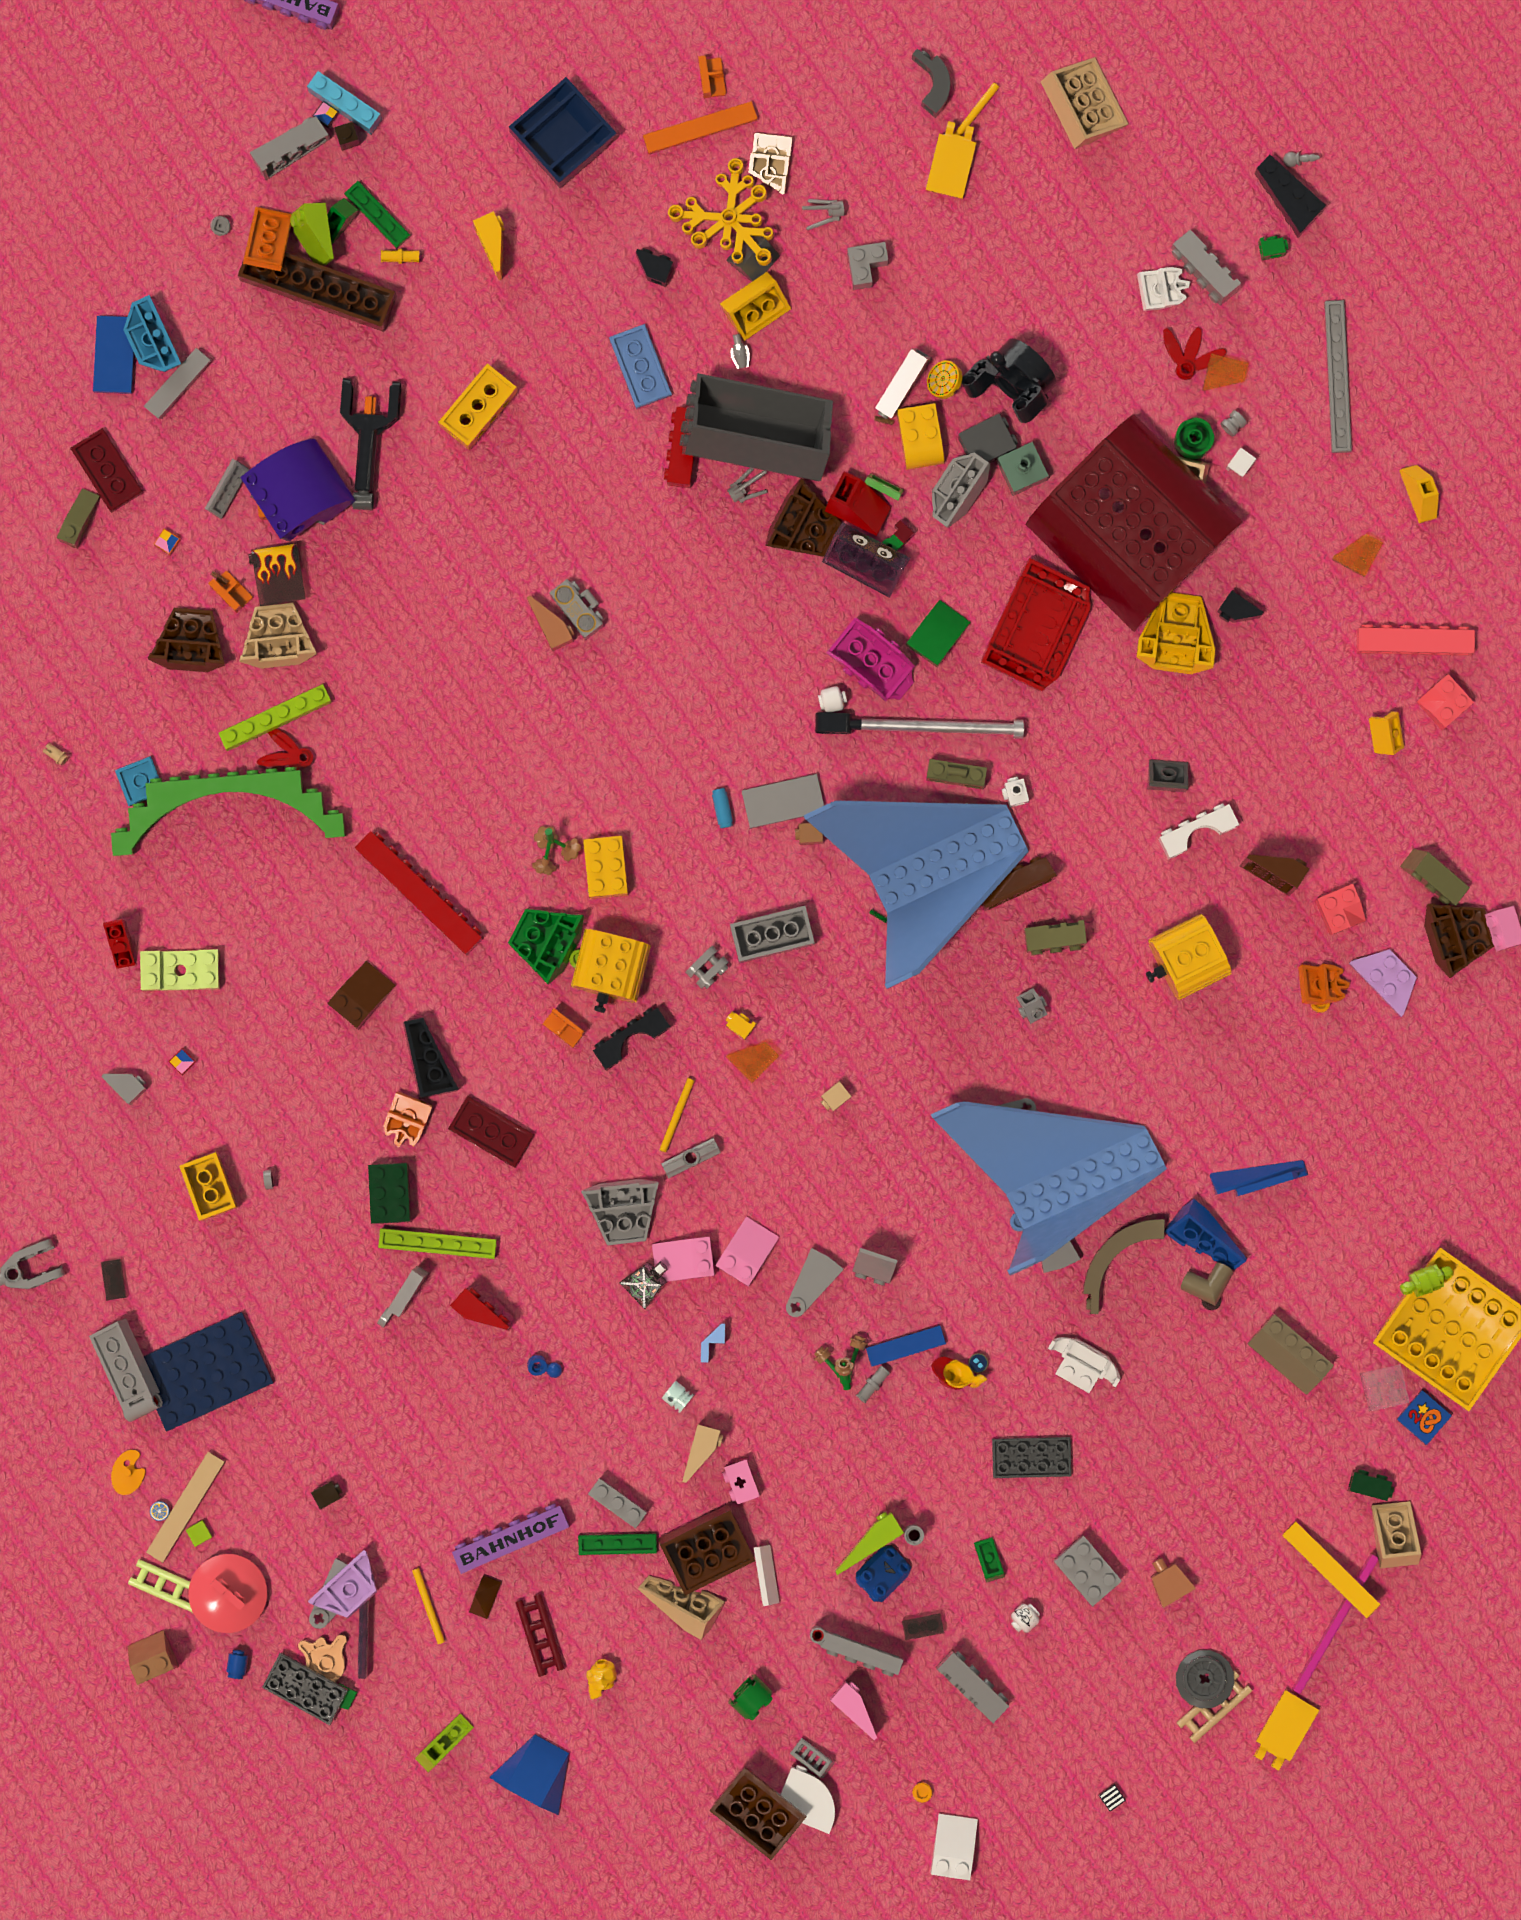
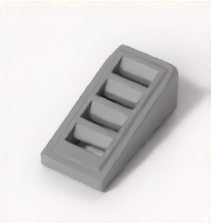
(821, 1773)

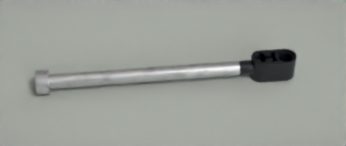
(844, 724)

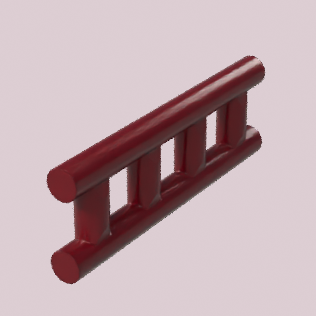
(549, 1642)

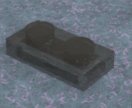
(113, 1279)
(922, 1626)

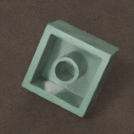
(1022, 468)

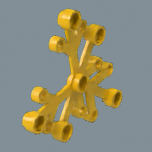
(743, 233)

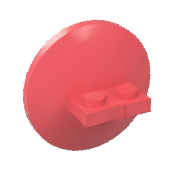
(227, 1593)

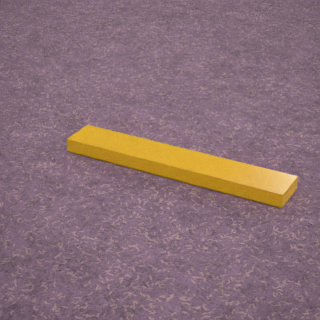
(1331, 1570)

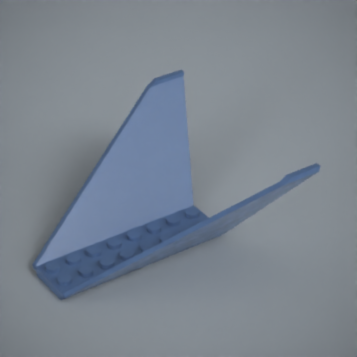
(926, 865)
(1053, 1168)

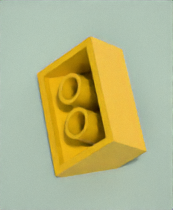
(755, 306)

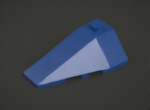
(1201, 1231)

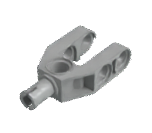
(24, 1254)

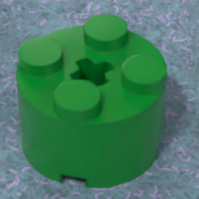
(1184, 434)
(751, 1697)

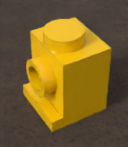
(739, 1024)

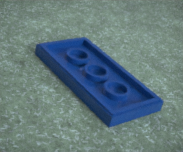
(112, 357)

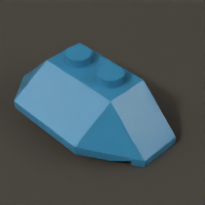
(149, 336)

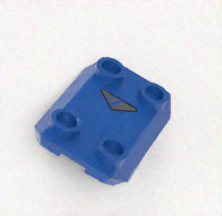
(883, 1573)

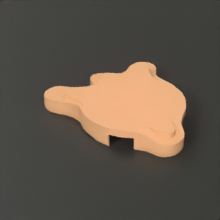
(325, 1657)

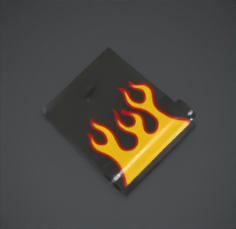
(278, 571)

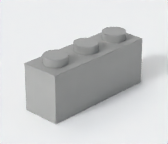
(617, 1503)

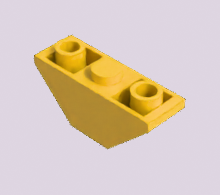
(1421, 492)

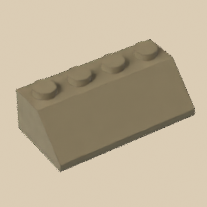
(1290, 1354)

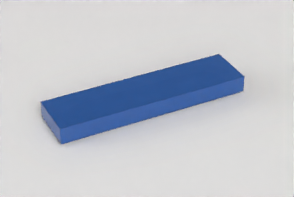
(905, 1346)

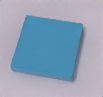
(133, 779)

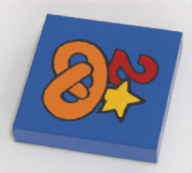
(1424, 1417)

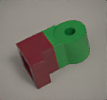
(900, 537)

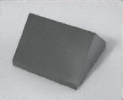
(749, 266)
(1167, 776)

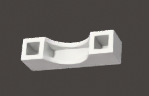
(1220, 820)

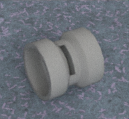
(1233, 423)

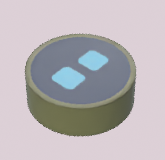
(978, 1363)

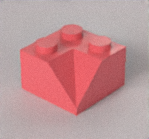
(1445, 702)
(1341, 909)

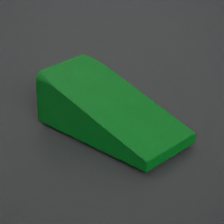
(989, 1560)

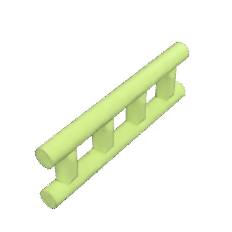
(157, 1590)

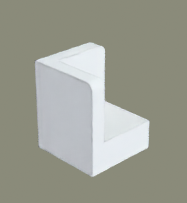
(1241, 462)

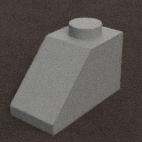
(126, 1085)

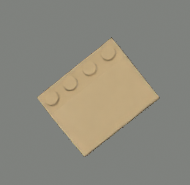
(1084, 102)

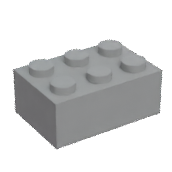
(1087, 1570)

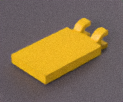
(951, 162)
(1285, 1729)

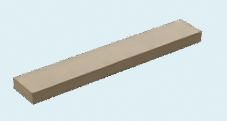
(185, 1507)

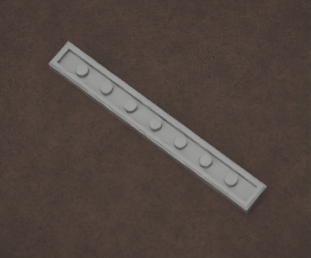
(1337, 376)

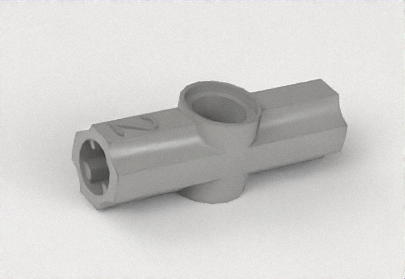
(702, 1151)

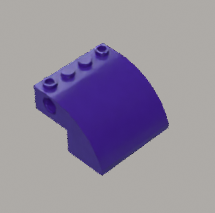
(297, 488)

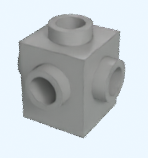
(1031, 1006)

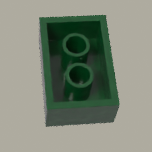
(389, 1193)

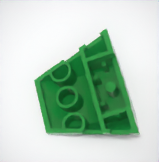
(547, 940)

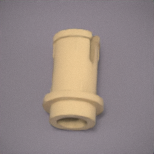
(57, 755)

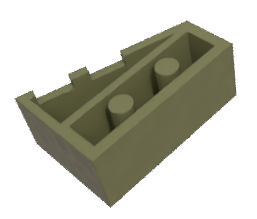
(1435, 876)
(1055, 938)

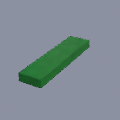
(377, 214)
(617, 1544)

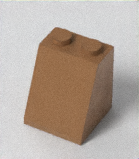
(151, 1657)

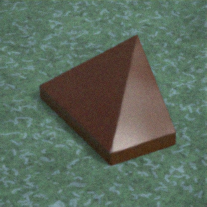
(485, 1597)

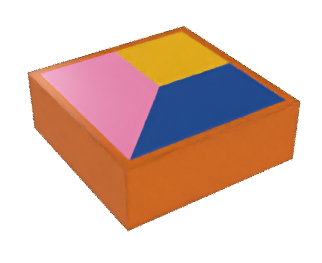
(167, 541)

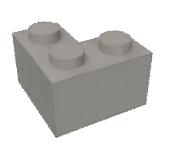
(862, 259)

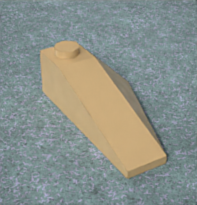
(692, 1612)

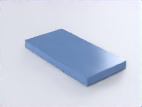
(640, 366)

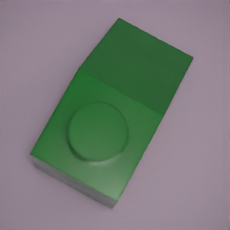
(340, 218)

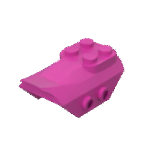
(873, 660)

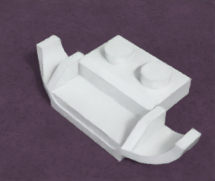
(1083, 1363)

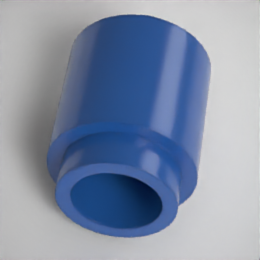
(237, 1664)

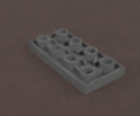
(1031, 1457)
(305, 1688)

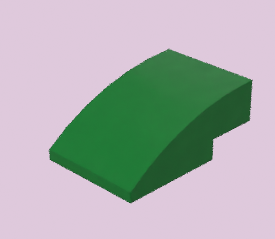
(938, 633)

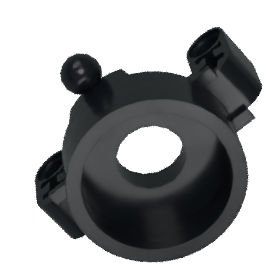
(1018, 373)

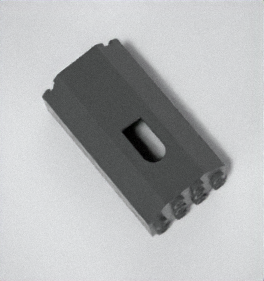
(757, 427)

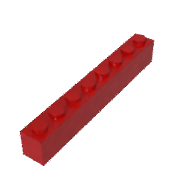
(422, 896)

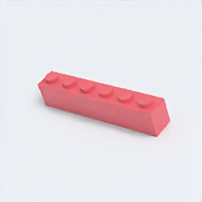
(1415, 641)

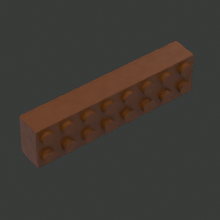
(324, 290)

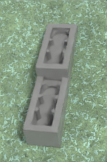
(177, 383)

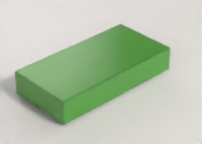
(884, 486)

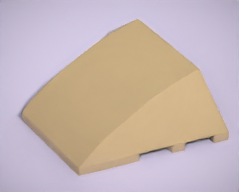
(276, 638)

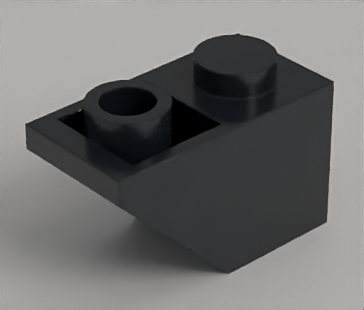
(655, 268)

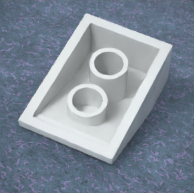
(954, 1847)

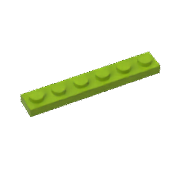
(274, 717)
(437, 1243)

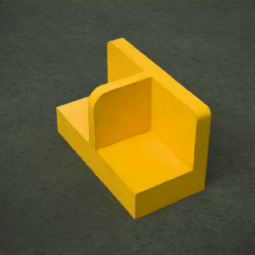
(1386, 734)

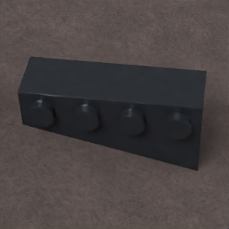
(1289, 195)
(428, 1066)

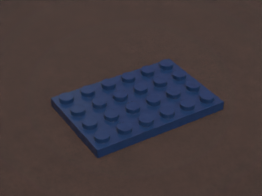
(207, 1371)

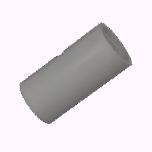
(918, 1540)

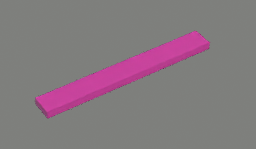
(1332, 1628)

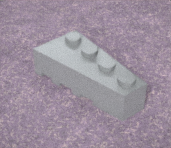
(289, 147)
(1205, 268)
(972, 1686)

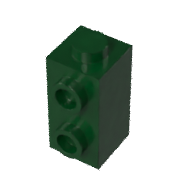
(1370, 1486)

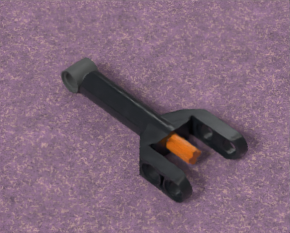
(368, 428)

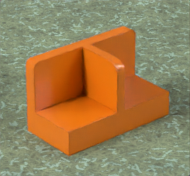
(711, 77)
(232, 593)
(563, 1028)

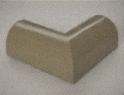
(1208, 1289)

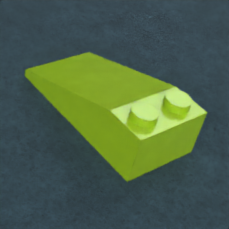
(877, 1536)

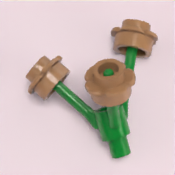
(845, 1365)

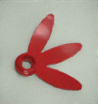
(1188, 361)
(291, 758)

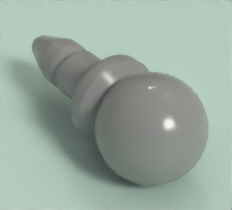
(1292, 159)

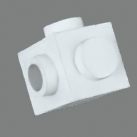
(1015, 792)

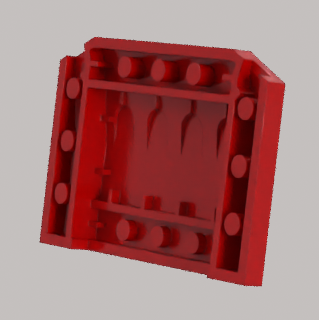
(1038, 626)

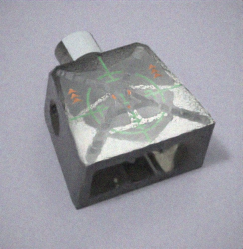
(645, 1283)

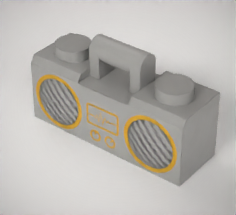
(570, 602)

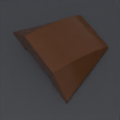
(802, 523)
(189, 642)
(1456, 936)

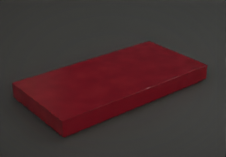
(106, 470)
(491, 1131)

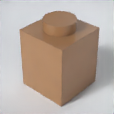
(808, 834)

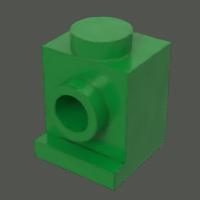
(1272, 248)

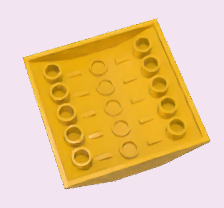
(1455, 1333)

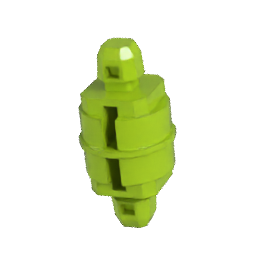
(1426, 1280)

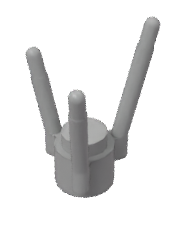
(834, 207)
(738, 490)

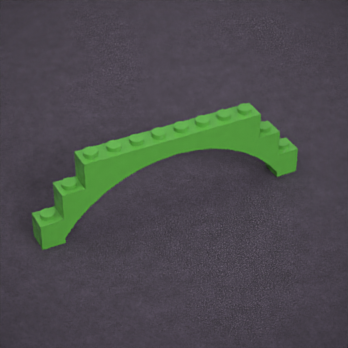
(167, 796)

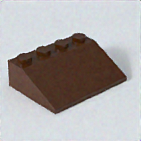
(1279, 872)
(706, 1549)
(757, 1813)

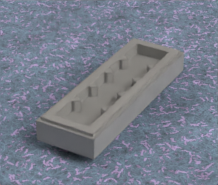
(226, 489)

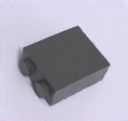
(988, 439)

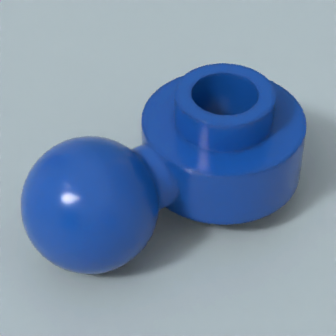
(553, 1370)

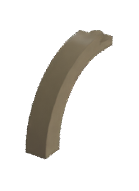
(1135, 1233)

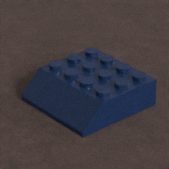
(562, 132)

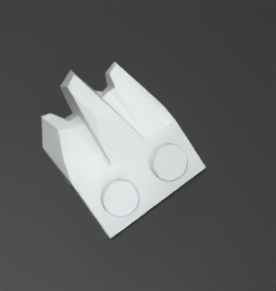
(1161, 288)

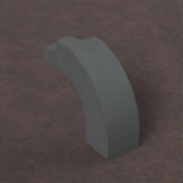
(939, 94)

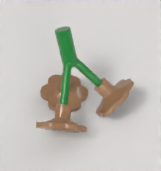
(545, 839)

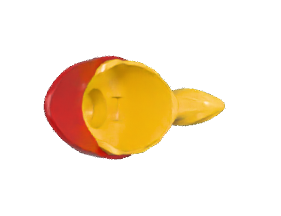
(955, 1374)

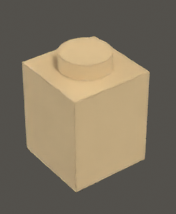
(835, 1097)

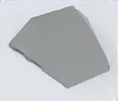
(622, 1209)

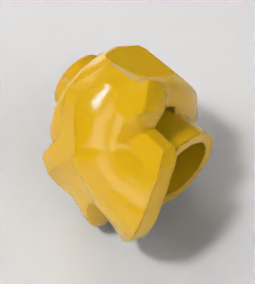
(600, 1677)

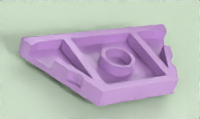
(1387, 977)
(348, 1589)

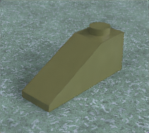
(78, 518)

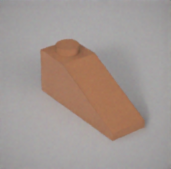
(552, 626)

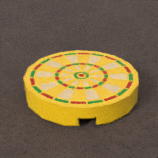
(944, 379)

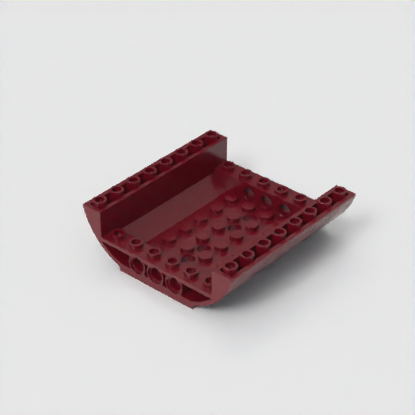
(1156, 496)

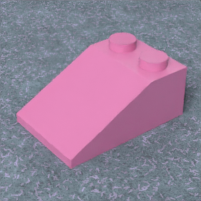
(747, 1251)
(685, 1258)
(850, 1702)

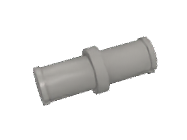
(872, 1384)

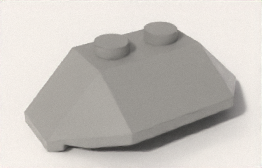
(959, 487)

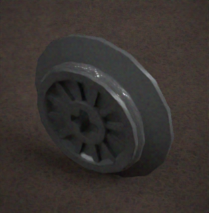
(1207, 1694)

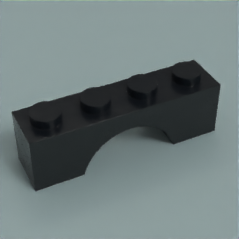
(610, 1051)

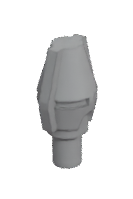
(740, 354)

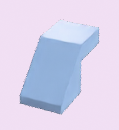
(716, 1336)

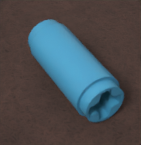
(722, 808)

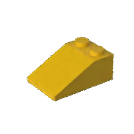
(490, 234)

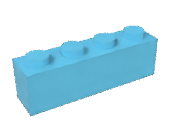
(344, 102)

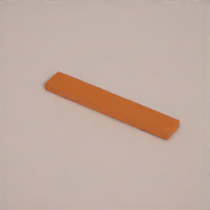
(700, 127)

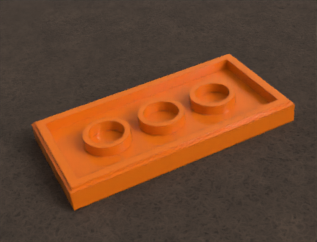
(267, 239)

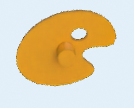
(127, 1479)

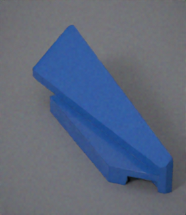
(1256, 1178)

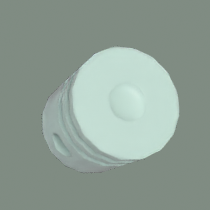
(677, 1396)

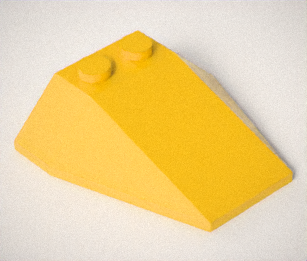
(1178, 636)

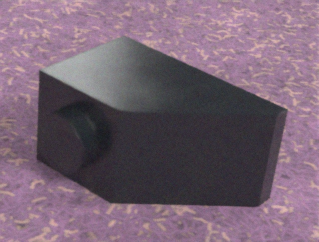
(1238, 609)

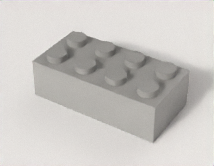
(772, 934)

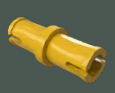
(399, 256)

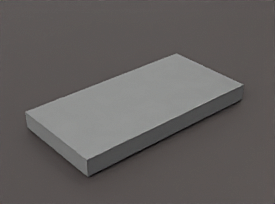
(782, 801)

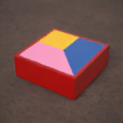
(182, 1061)

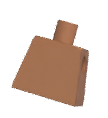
(1170, 1582)

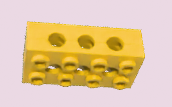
(480, 419)

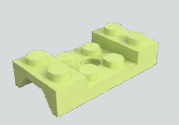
(160, 966)

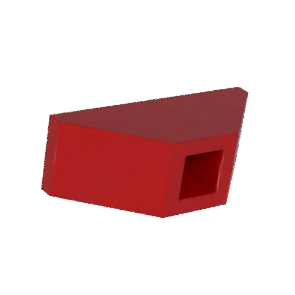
(119, 943)

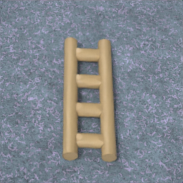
(1213, 1719)

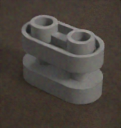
(706, 979)

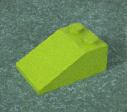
(313, 231)

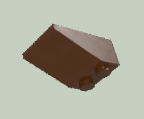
(361, 994)

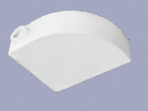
(810, 1797)

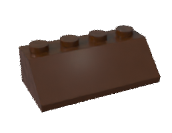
(1020, 882)

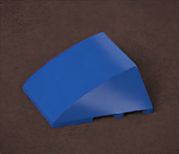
(535, 1773)

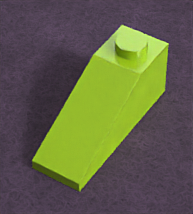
(444, 1743)

